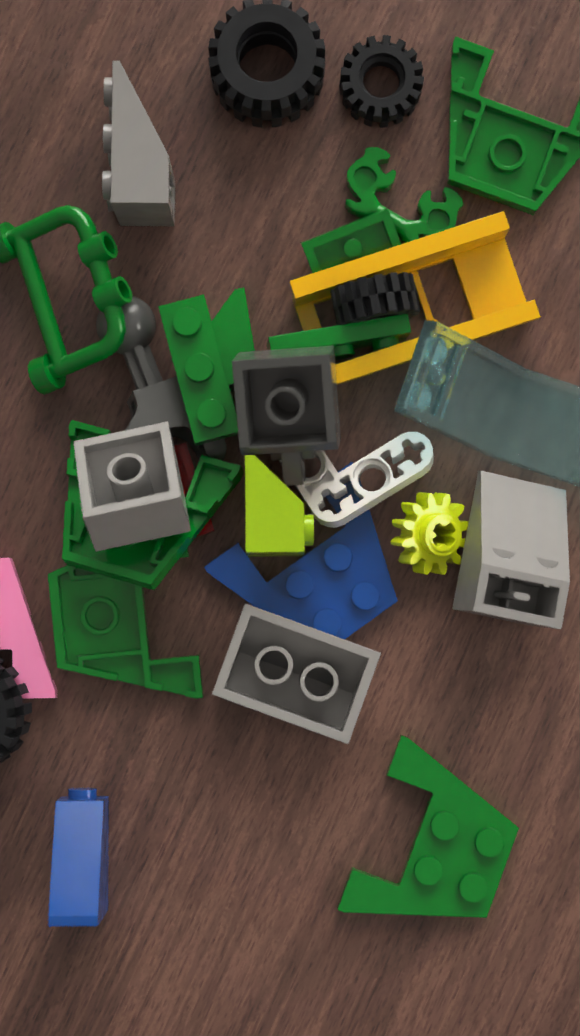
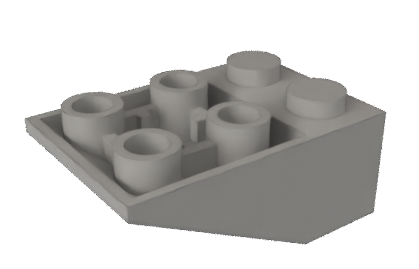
(141, 174)
(515, 553)

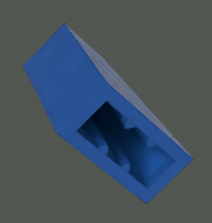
(79, 859)

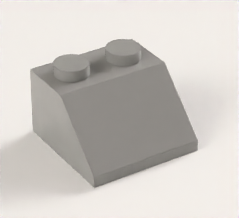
(131, 486)

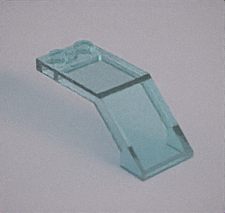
(492, 404)

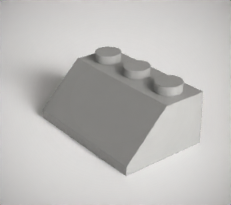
(296, 673)

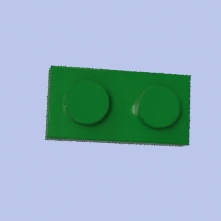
(351, 241)

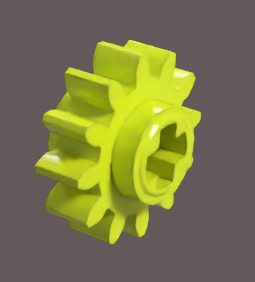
(430, 533)

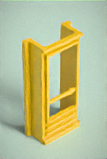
(482, 269)

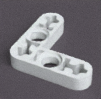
(331, 482)

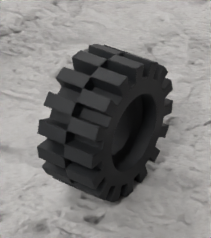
(387, 55)
(375, 298)

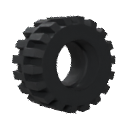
(267, 26)

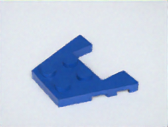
(329, 588)

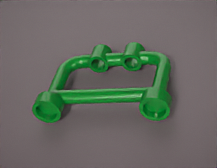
(109, 294)

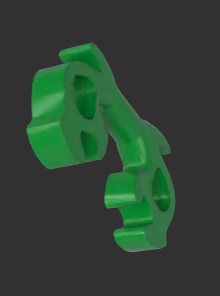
(367, 179)

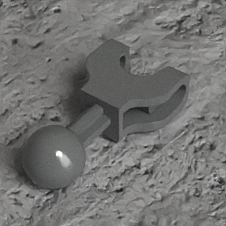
(154, 399)

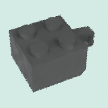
(287, 405)

